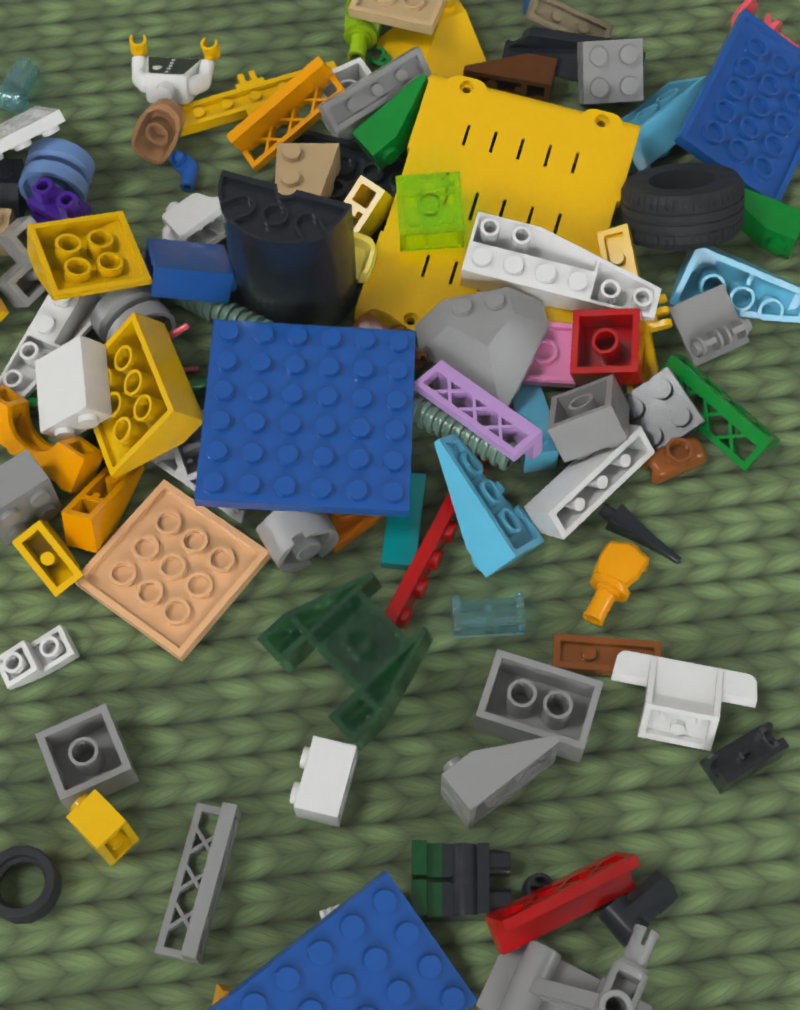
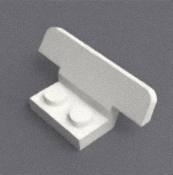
(682, 696)

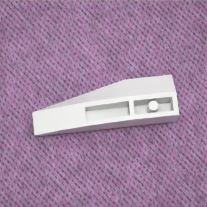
(550, 269)
(51, 328)

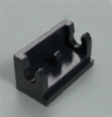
(743, 757)

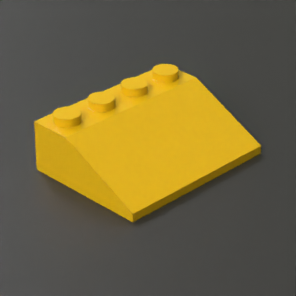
(148, 396)

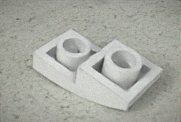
(37, 659)

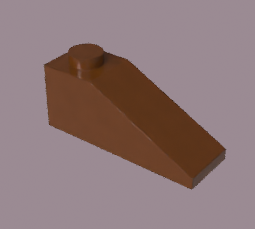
(521, 75)

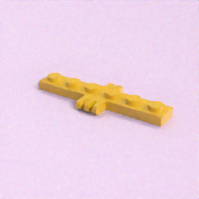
(233, 104)
(618, 248)

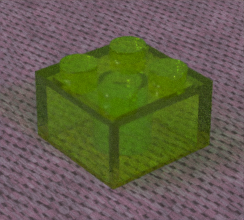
(430, 211)

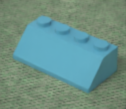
(661, 120)

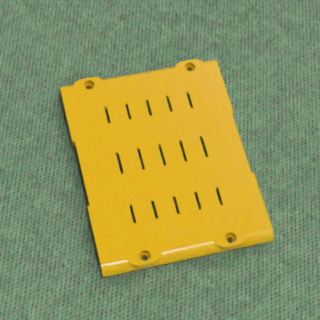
(435, 146)

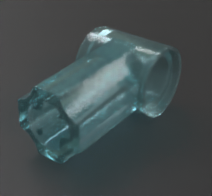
(17, 85)

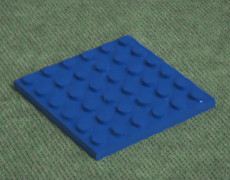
(307, 419)

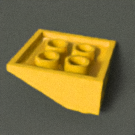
(445, 50)
(86, 255)

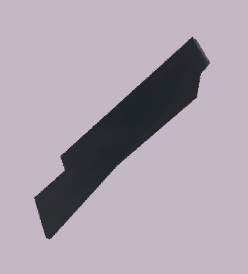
(552, 44)

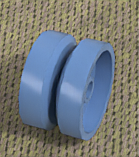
(60, 162)

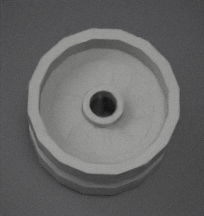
(120, 304)

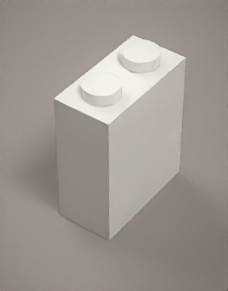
(73, 388)

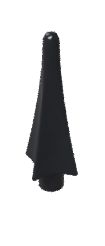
(627, 525)

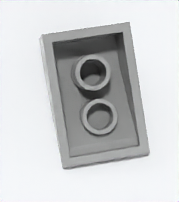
(492, 775)

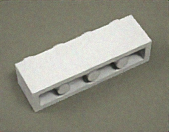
(587, 484)

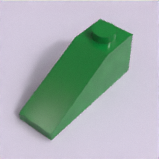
(390, 128)
(771, 223)

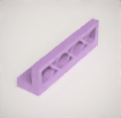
(483, 407)

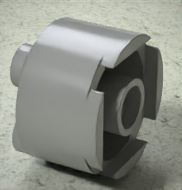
(296, 537)

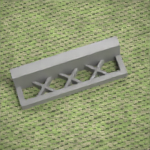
(210, 882)

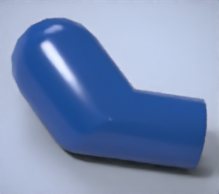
(187, 168)

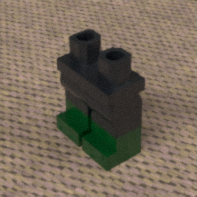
(453, 881)

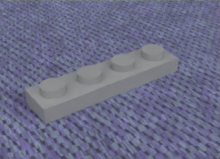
(373, 90)

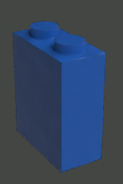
(189, 270)

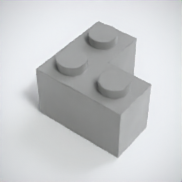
(19, 282)

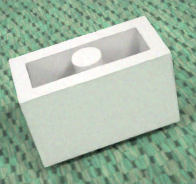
(324, 781)

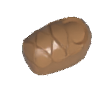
(158, 130)

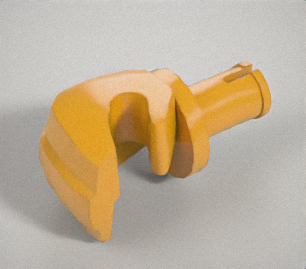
(613, 573)

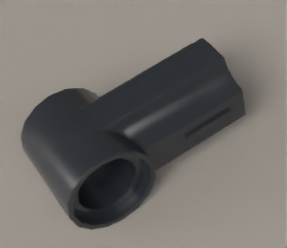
(638, 906)

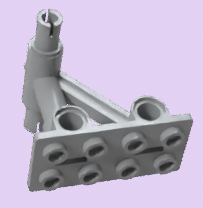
(539, 980)

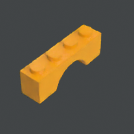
(68, 462)

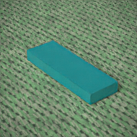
(403, 533)

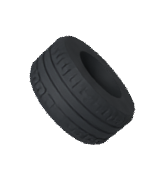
(683, 206)

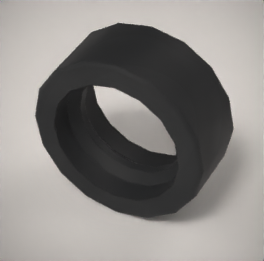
(51, 890)

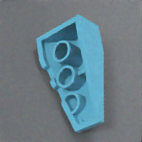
(750, 288)
(488, 522)

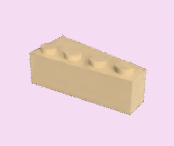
(307, 167)

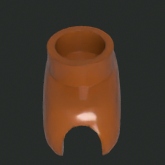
(675, 459)

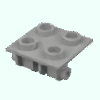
(709, 325)

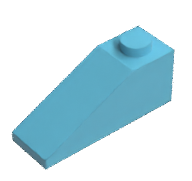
(533, 406)

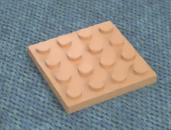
(172, 569)

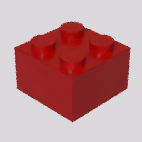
(608, 344)

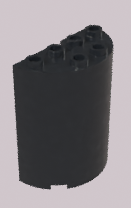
(289, 251)

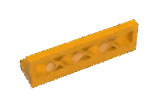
(284, 109)

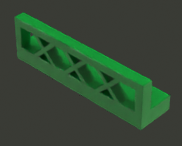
(728, 408)

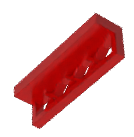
(562, 901)

